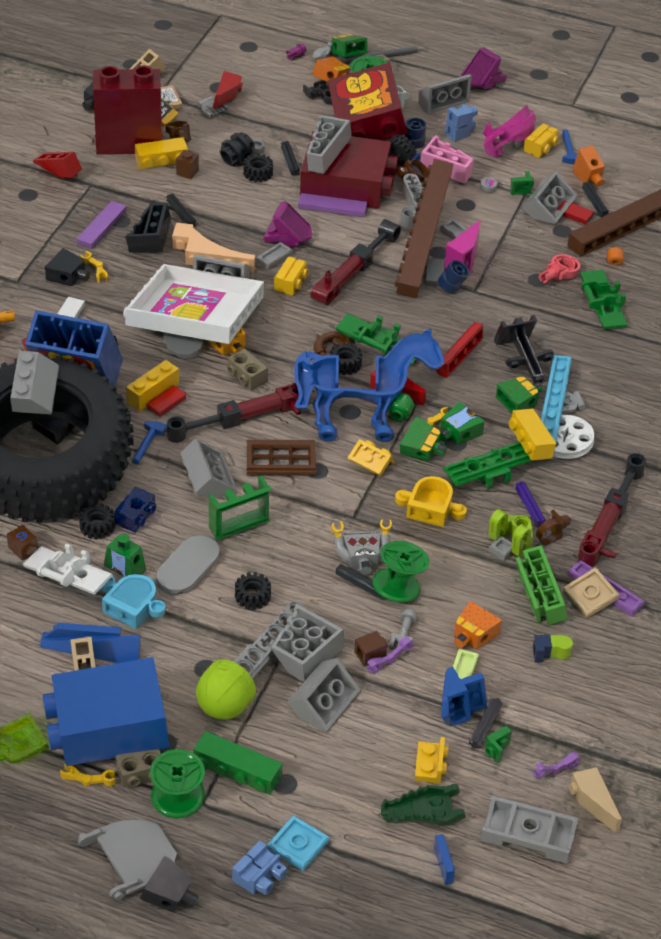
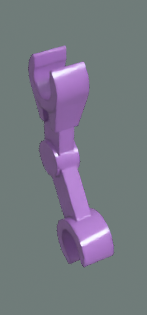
(377, 663)
(568, 762)

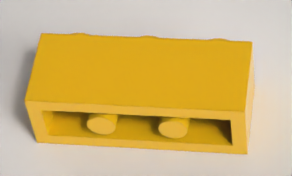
(159, 152)
(152, 385)
(532, 434)

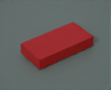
(577, 213)
(166, 401)

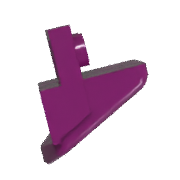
(484, 69)
(288, 227)

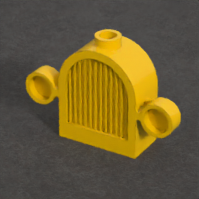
(430, 501)

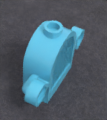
(132, 600)

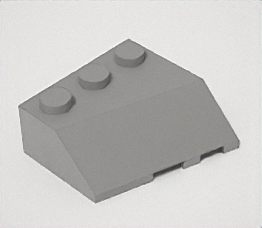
(307, 642)

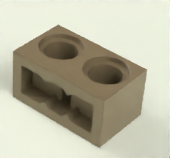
(247, 369)
(135, 767)

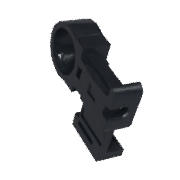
(319, 90)

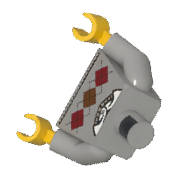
(361, 548)

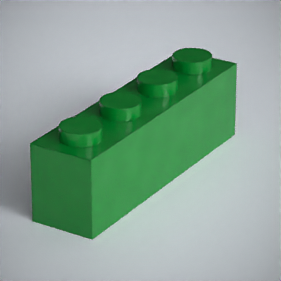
(238, 763)

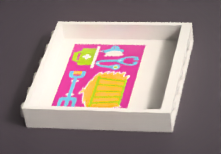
(194, 303)

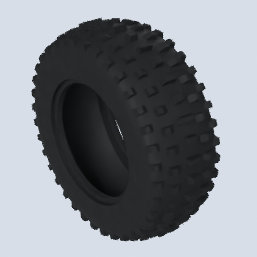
(79, 475)

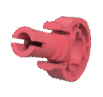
(557, 270)

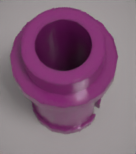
(300, 49)

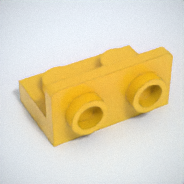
(371, 458)
(430, 761)

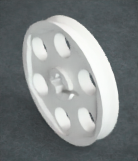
(573, 438)

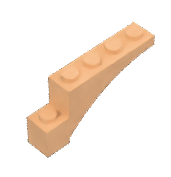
(191, 241)

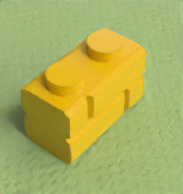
(541, 140)
(290, 276)

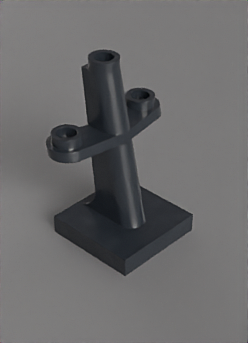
(519, 334)

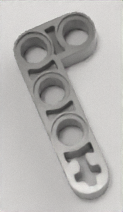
(411, 190)

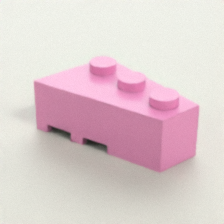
(442, 151)

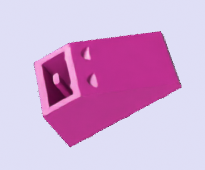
(464, 247)

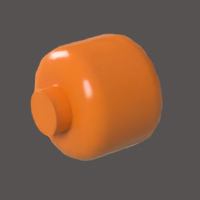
(615, 256)

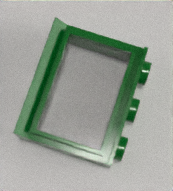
(239, 512)

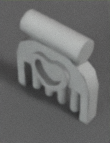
(206, 107)
(572, 401)

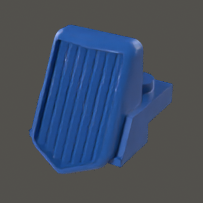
(462, 697)

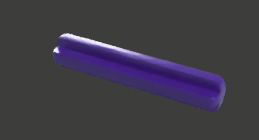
(530, 503)

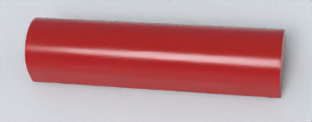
(461, 349)

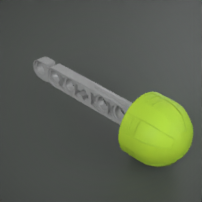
(226, 686)

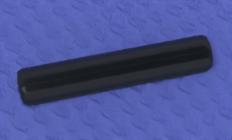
(290, 158)
(595, 199)
(181, 210)
(357, 579)
(485, 723)

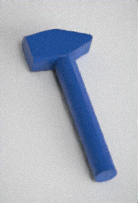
(571, 156)
(154, 428)

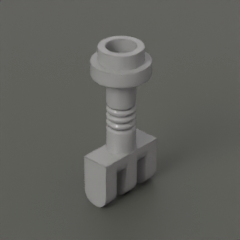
(408, 617)

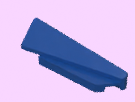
(106, 641)

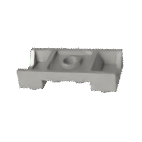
(552, 830)

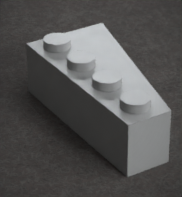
(327, 142)

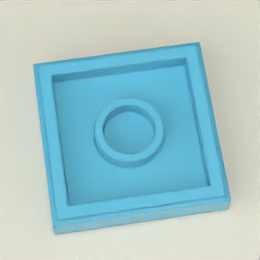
(298, 843)

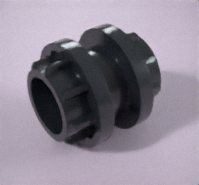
(236, 149)

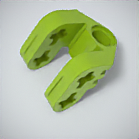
(516, 525)

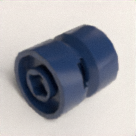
(416, 132)
(453, 276)

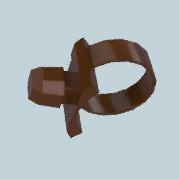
(178, 129)
(406, 169)
(556, 525)

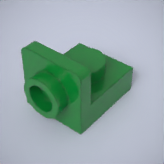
(522, 185)
(497, 742)

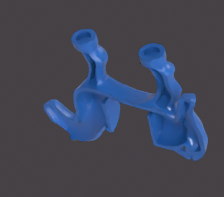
(390, 381)

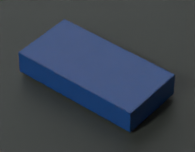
(444, 859)

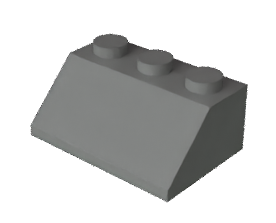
(445, 94)
(547, 197)
(221, 266)
(34, 383)
(207, 469)
(324, 694)

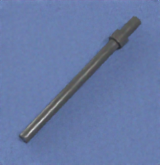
(392, 52)

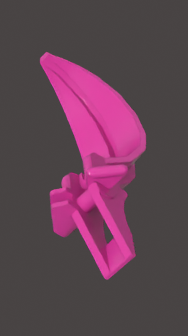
(514, 130)

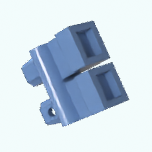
(460, 122)
(257, 868)

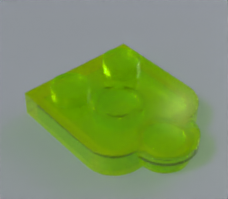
(21, 740)

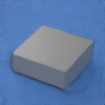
(501, 548)

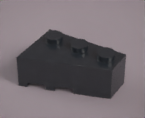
(151, 231)

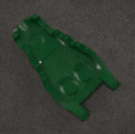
(425, 805)

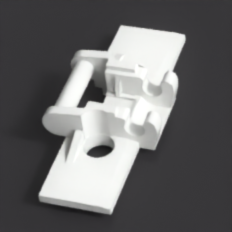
(67, 568)

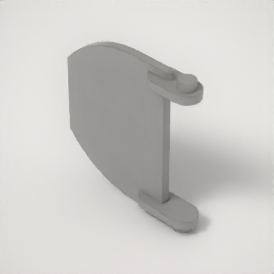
(133, 850)

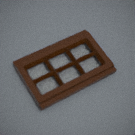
(281, 457)

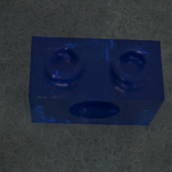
(135, 509)

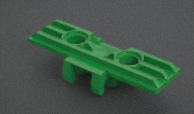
(596, 284)
(370, 334)
(488, 465)

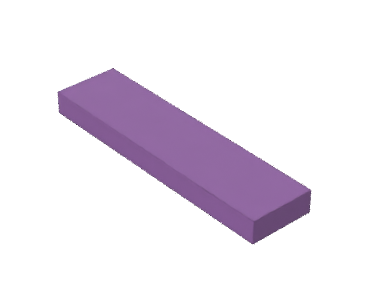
(332, 205)
(101, 224)
(627, 602)

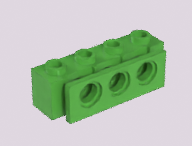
(546, 587)

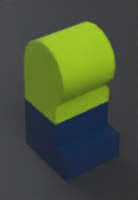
(551, 646)

